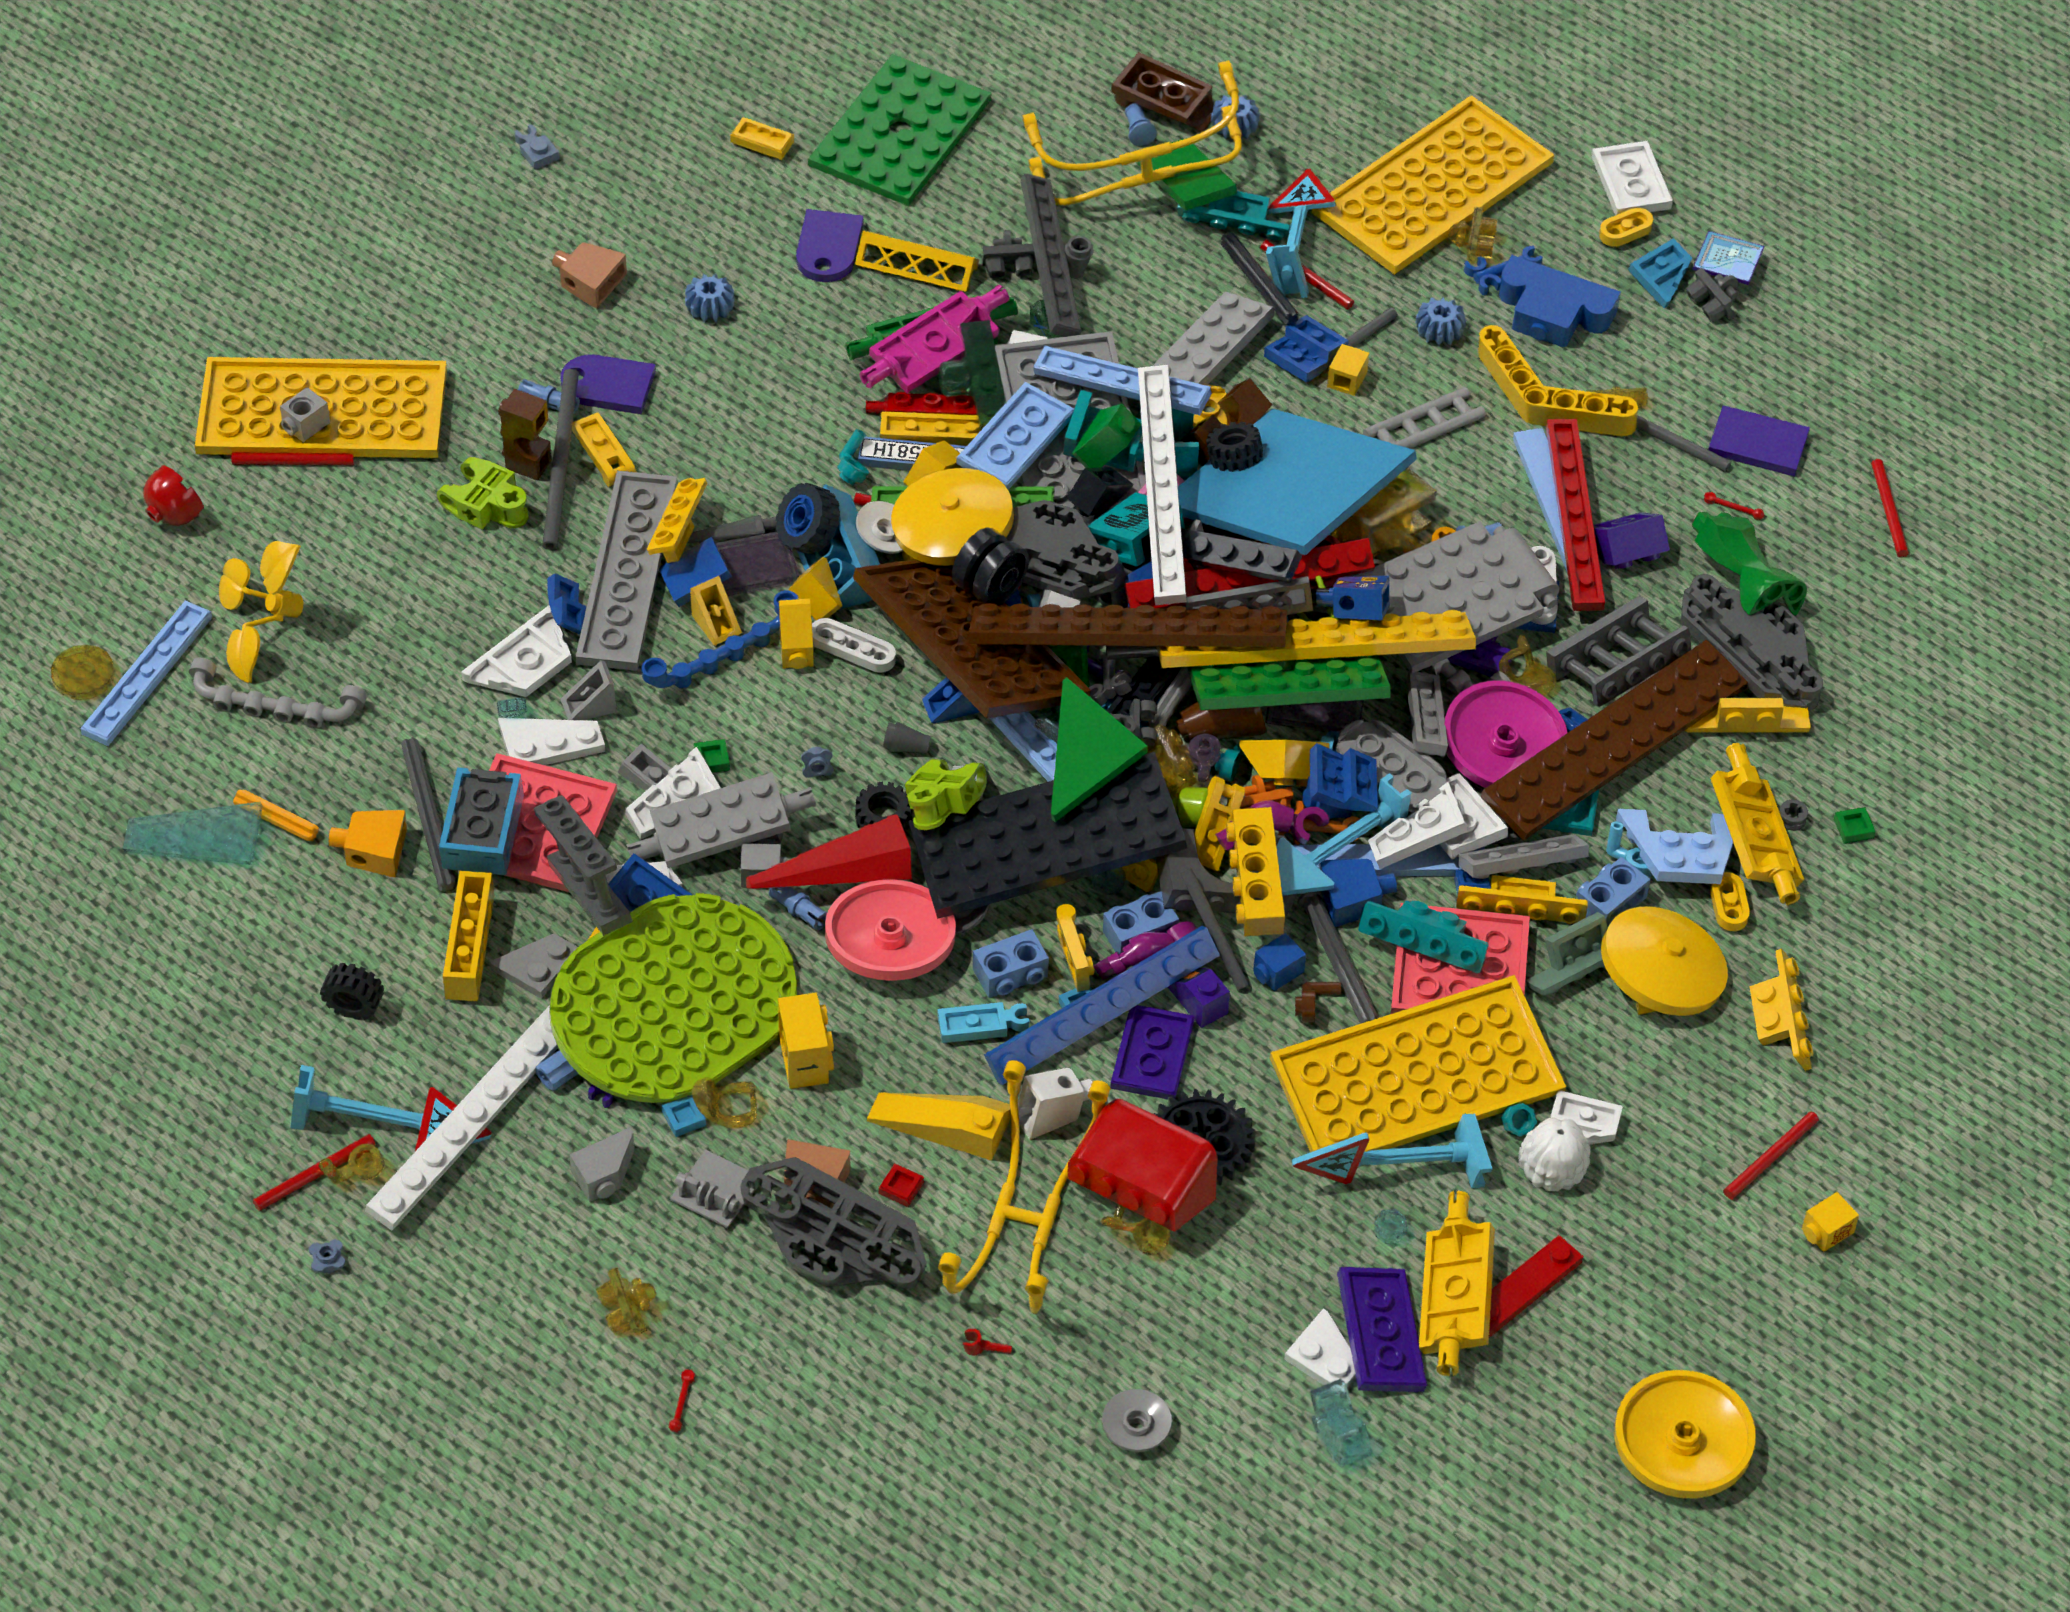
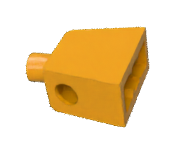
(372, 840)

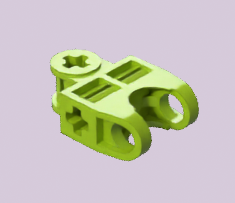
(486, 496)
(938, 792)

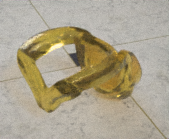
(1535, 676)
(707, 1096)
(1148, 1235)

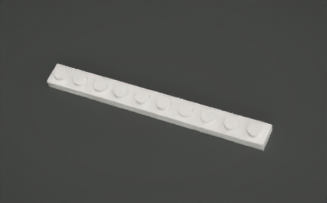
(1161, 485)
(463, 1124)

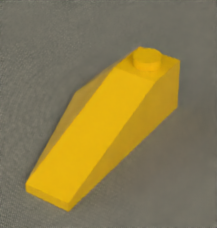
(954, 1121)

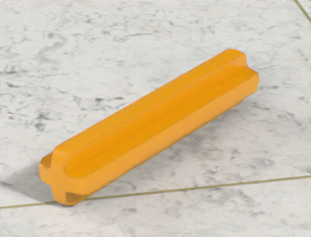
(279, 816)

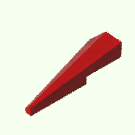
(865, 855)

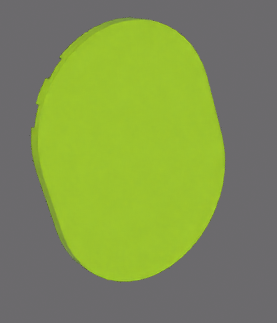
(671, 997)

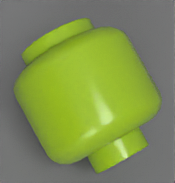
(1190, 805)

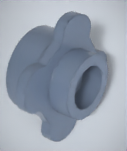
(817, 755)
(327, 1264)

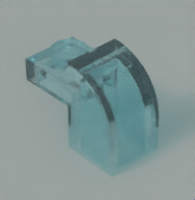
(1336, 1425)

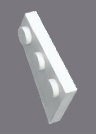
(550, 739)
(682, 782)
(1426, 827)

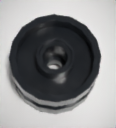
(990, 567)

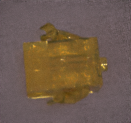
(1391, 515)

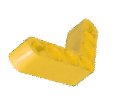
(1537, 402)

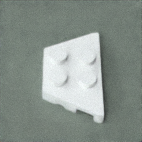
(523, 658)

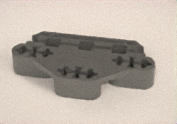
(1062, 542)
(1762, 641)
(829, 1231)

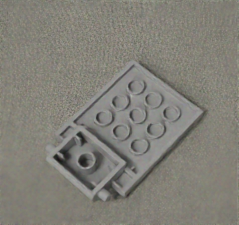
(1470, 571)

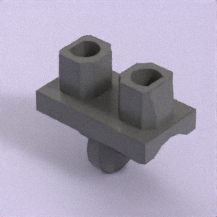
(1008, 251)
(1718, 294)

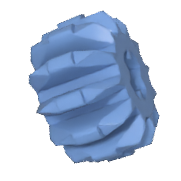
(1246, 115)
(709, 297)
(1440, 321)

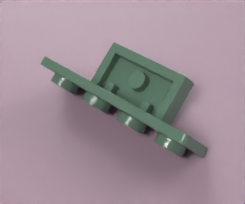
(1571, 954)

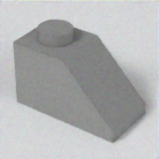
(603, 1165)

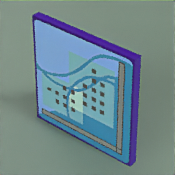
(1728, 257)

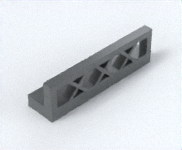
(1292, 596)

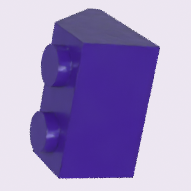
(1630, 539)

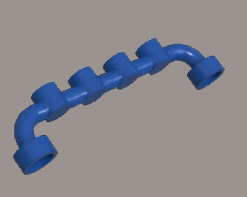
(655, 669)

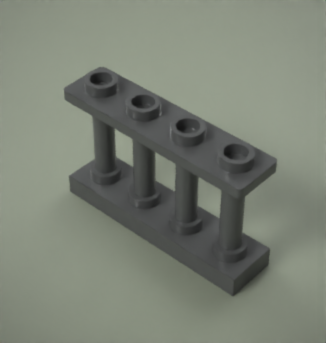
(1608, 632)
(582, 865)

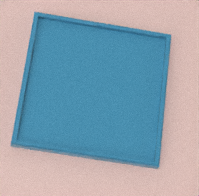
(1300, 487)

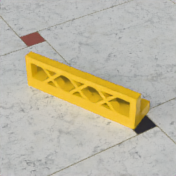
(925, 252)

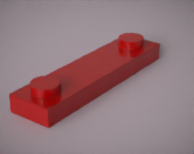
(1531, 1281)

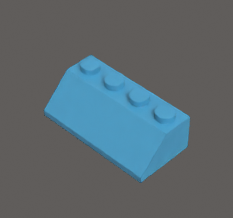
(845, 553)

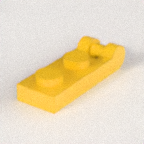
(602, 447)
(1214, 819)
(1074, 947)

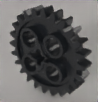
(1232, 1135)

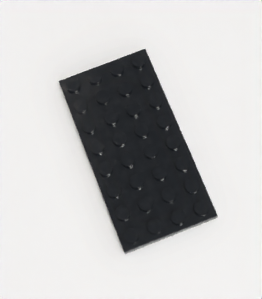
(1015, 847)

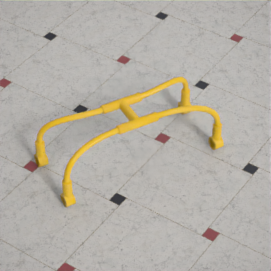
(1146, 154)
(1036, 1283)

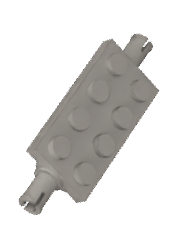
(720, 820)

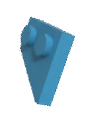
(1662, 270)

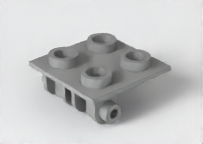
(712, 1188)

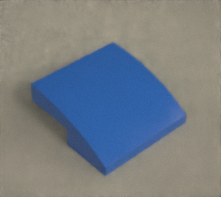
(1305, 348)
(694, 568)
(1344, 779)

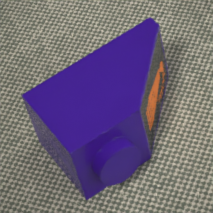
(1202, 996)

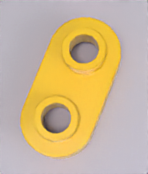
(1622, 229)
(1730, 904)

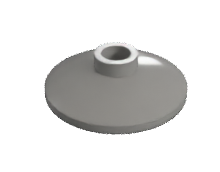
(1141, 1408)

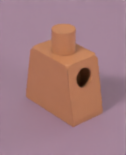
(590, 272)
(827, 1159)

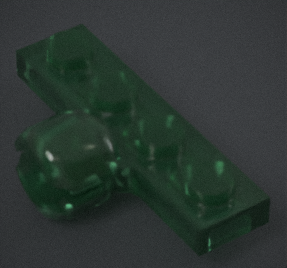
(976, 373)

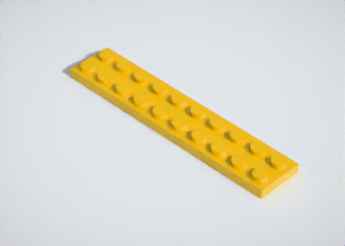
(1340, 639)

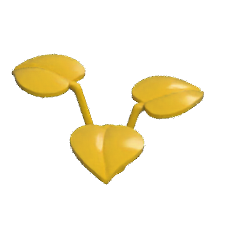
(275, 568)

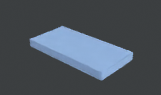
(1016, 435)

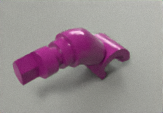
(1284, 820)
(1140, 948)

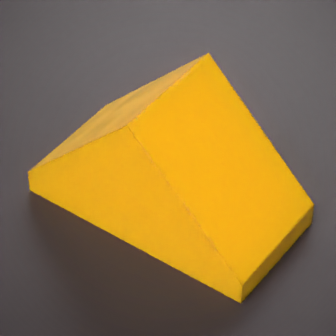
(932, 459)
(820, 588)
(713, 611)

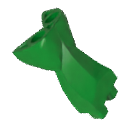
(1734, 545)

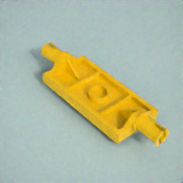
(1456, 1285)

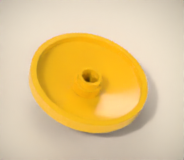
(946, 509)
(1664, 961)
(1684, 1434)

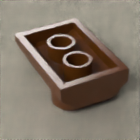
(1164, 91)

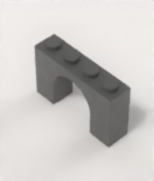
(1217, 892)

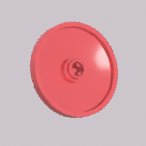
(888, 930)

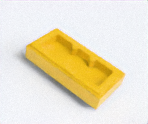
(762, 138)

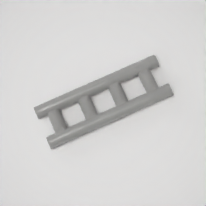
(1431, 408)

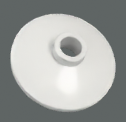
(875, 527)

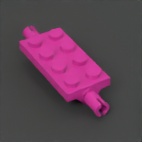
(920, 347)

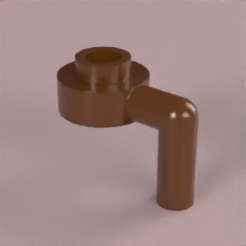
(1306, 1003)

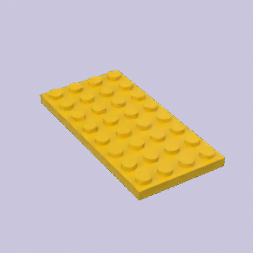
(1432, 182)
(372, 406)
(1419, 1069)

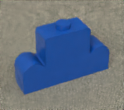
(1555, 302)

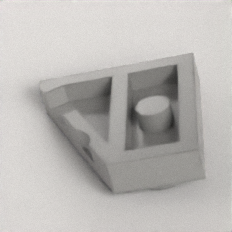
(535, 964)

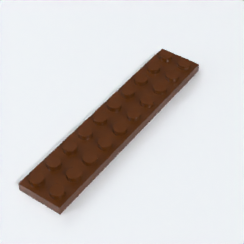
(1128, 626)
(1613, 740)

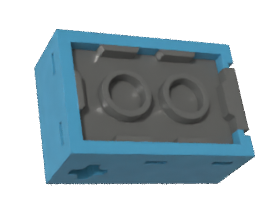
(481, 821)

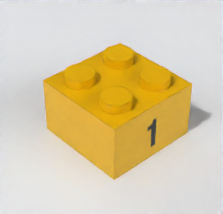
(805, 1040)

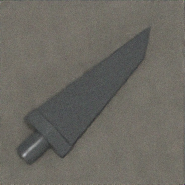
(738, 529)

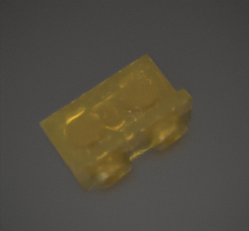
(1174, 763)

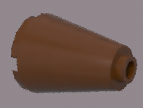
(1221, 722)

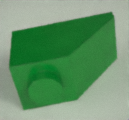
(1106, 436)

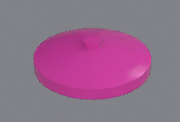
(1498, 729)

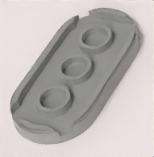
(1395, 756)

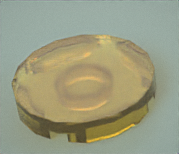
(82, 672)

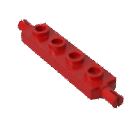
(923, 403)

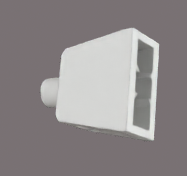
(1050, 1101)

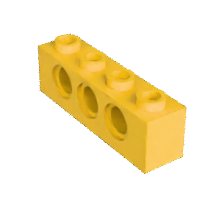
(1264, 915)
(468, 936)

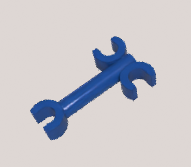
(1489, 276)

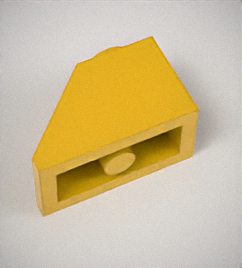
(796, 633)

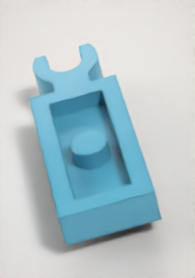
(980, 1021)

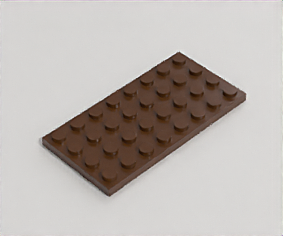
(938, 620)

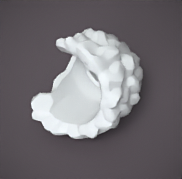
(1552, 1158)

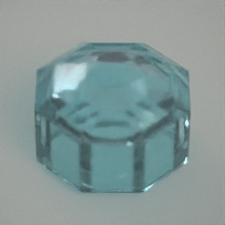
(511, 707)
(1390, 1226)

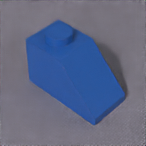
(947, 703)

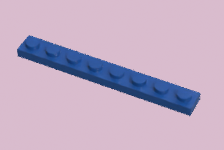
(1105, 1003)

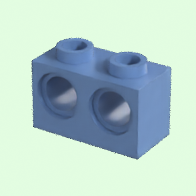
(1614, 890)
(1137, 917)
(1017, 962)

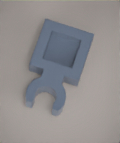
(536, 150)

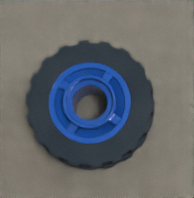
(807, 518)

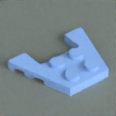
(1680, 856)

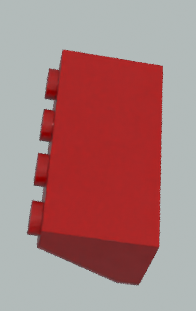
(1146, 1165)

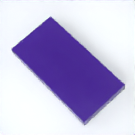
(1381, 1329)

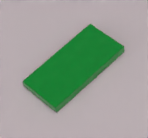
(1193, 187)

